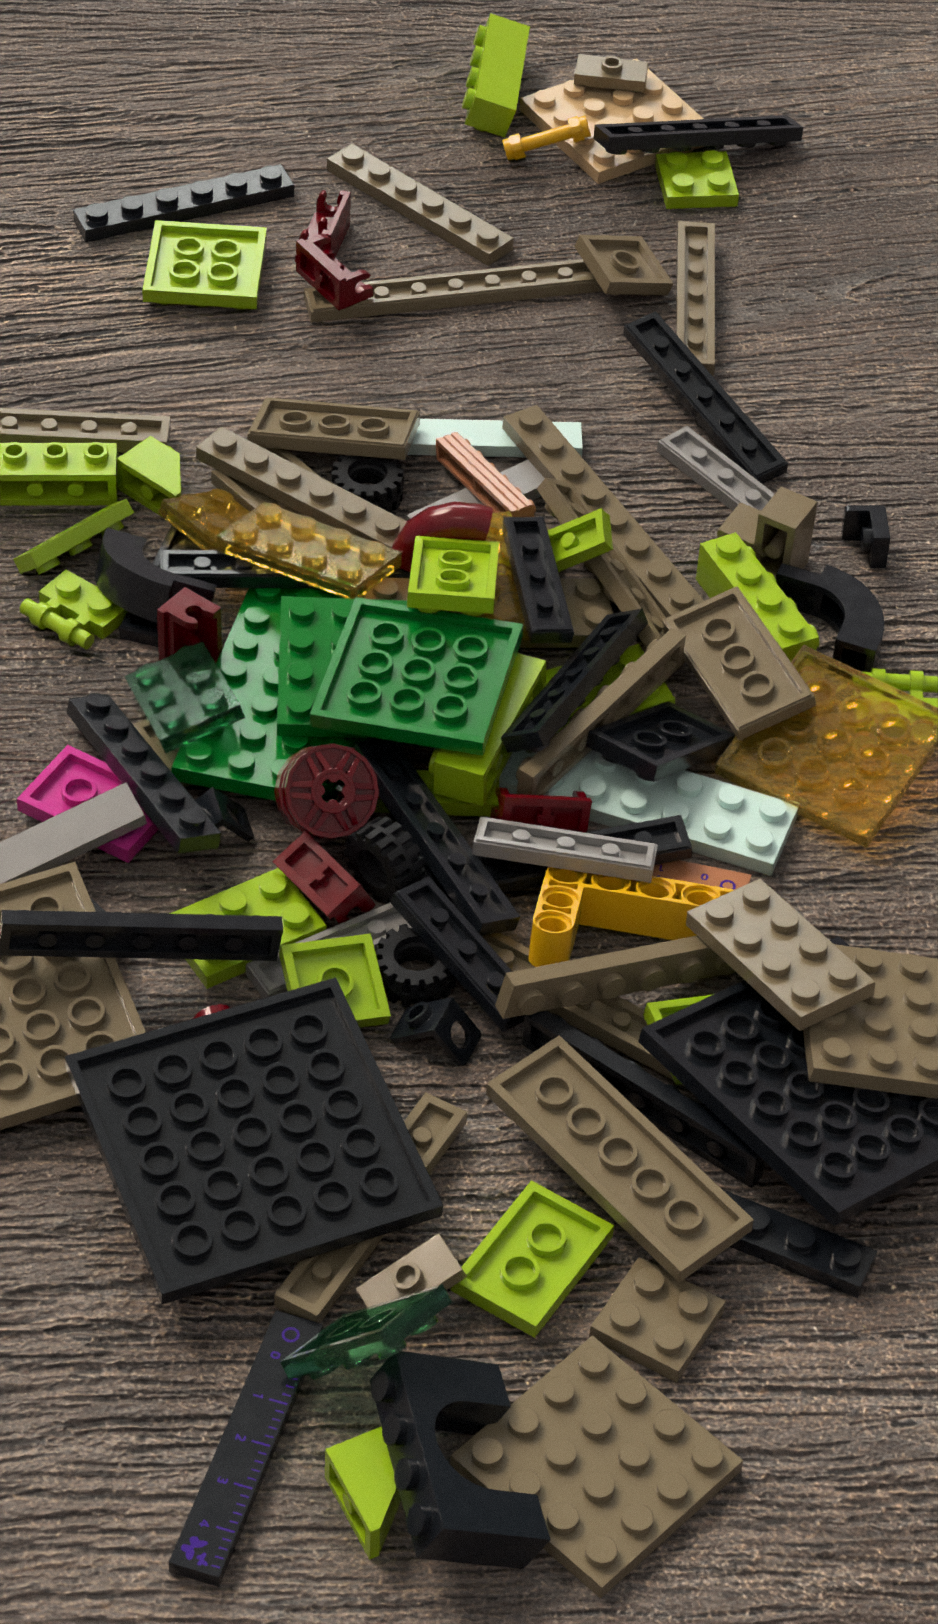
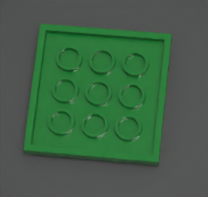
(306, 645)
(417, 676)

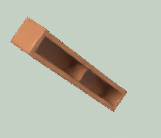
(481, 476)

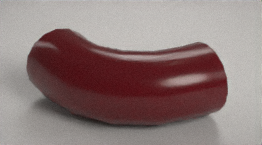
(445, 520)

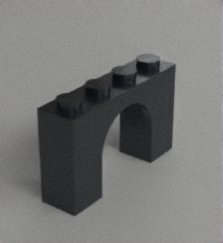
(443, 1509)

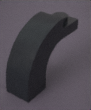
(134, 581)
(843, 605)

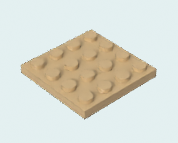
(556, 104)

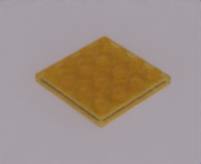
(845, 756)

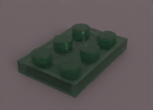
(184, 697)
(367, 1332)

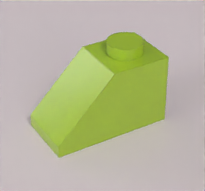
(150, 473)
(364, 1487)

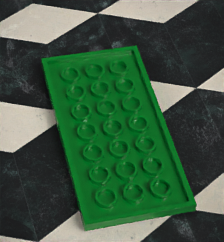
(249, 752)

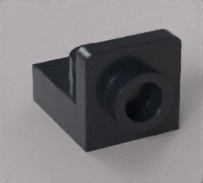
(869, 527)

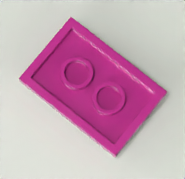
(71, 781)

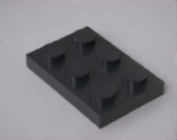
(659, 741)

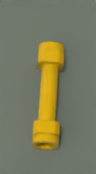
(516, 146)

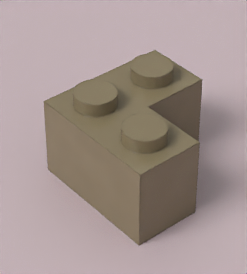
(776, 532)

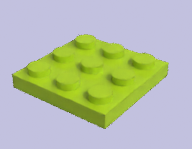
(205, 264)

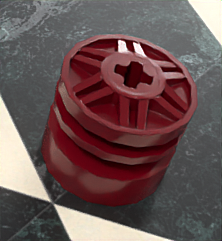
(300, 791)

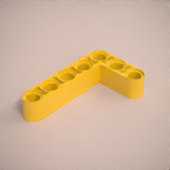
(613, 904)

